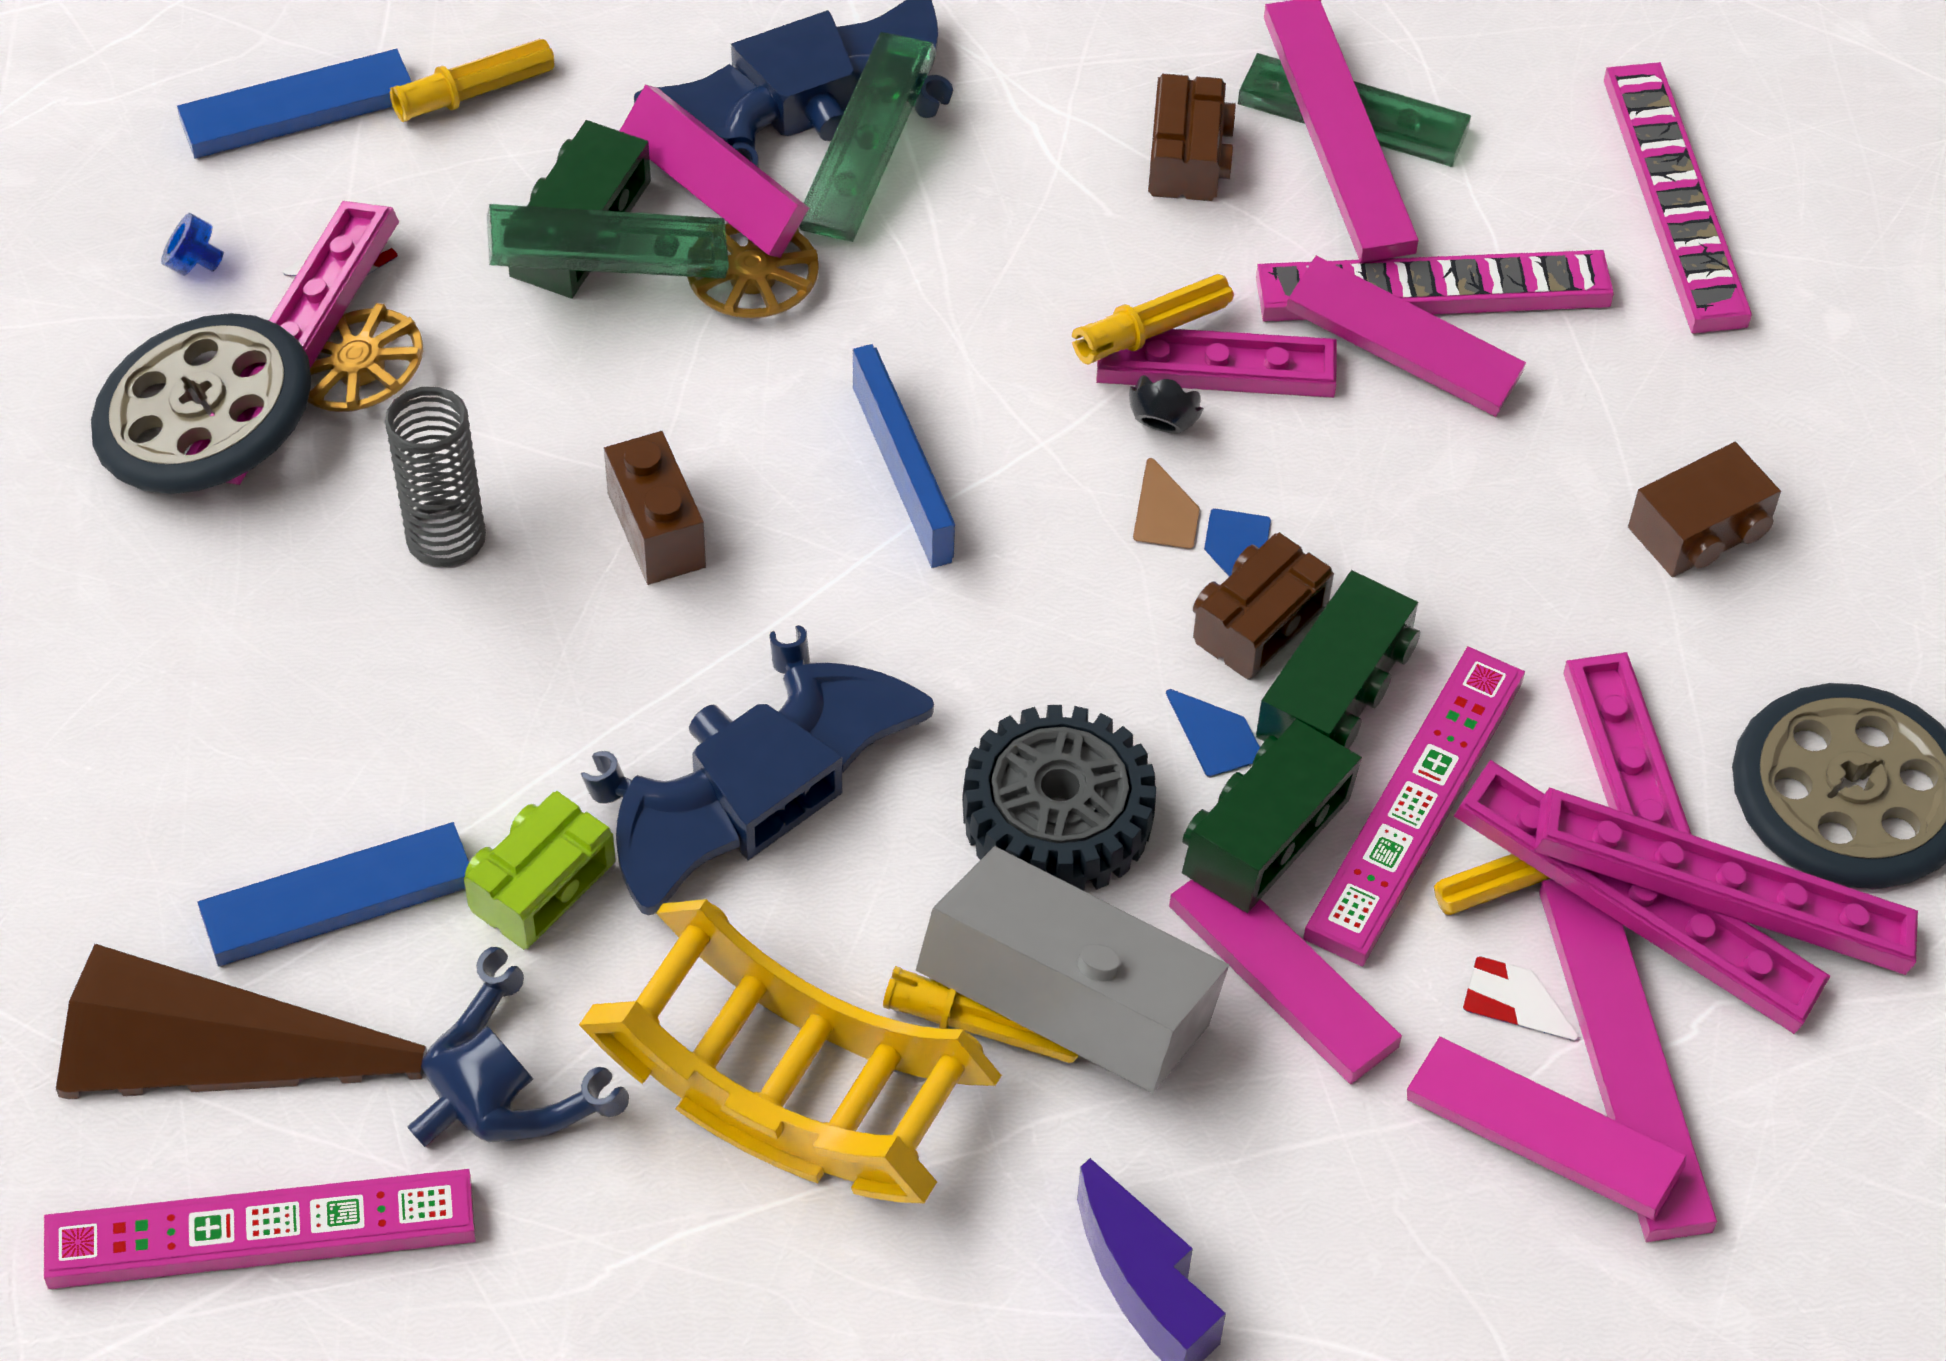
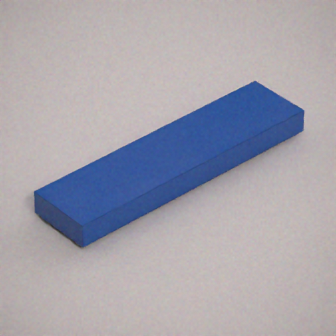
(292, 103)
(903, 456)
(334, 894)

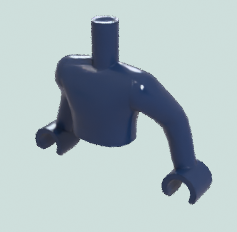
(481, 1076)

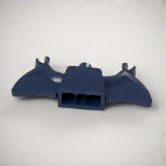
(802, 76)
(752, 773)

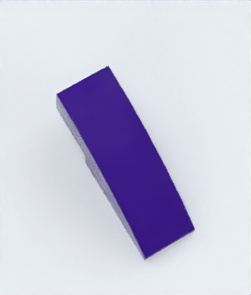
(1147, 1270)

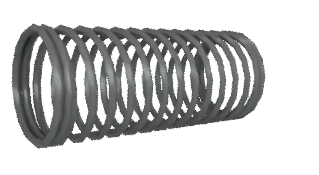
(471, 507)

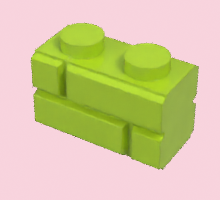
(538, 868)

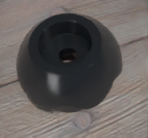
(1164, 405)

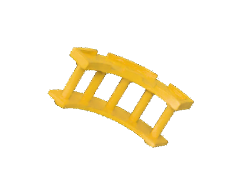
(756, 1121)

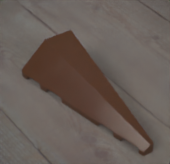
(164, 1027)

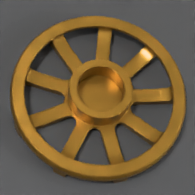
(755, 273)
(362, 359)

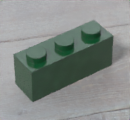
(592, 172)
(1342, 662)
(1269, 814)

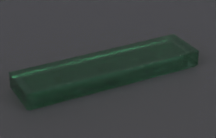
(1396, 119)
(867, 136)
(607, 241)

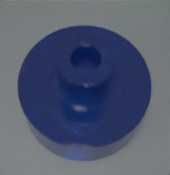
(190, 246)

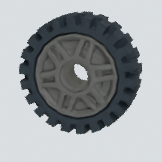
(1068, 758)

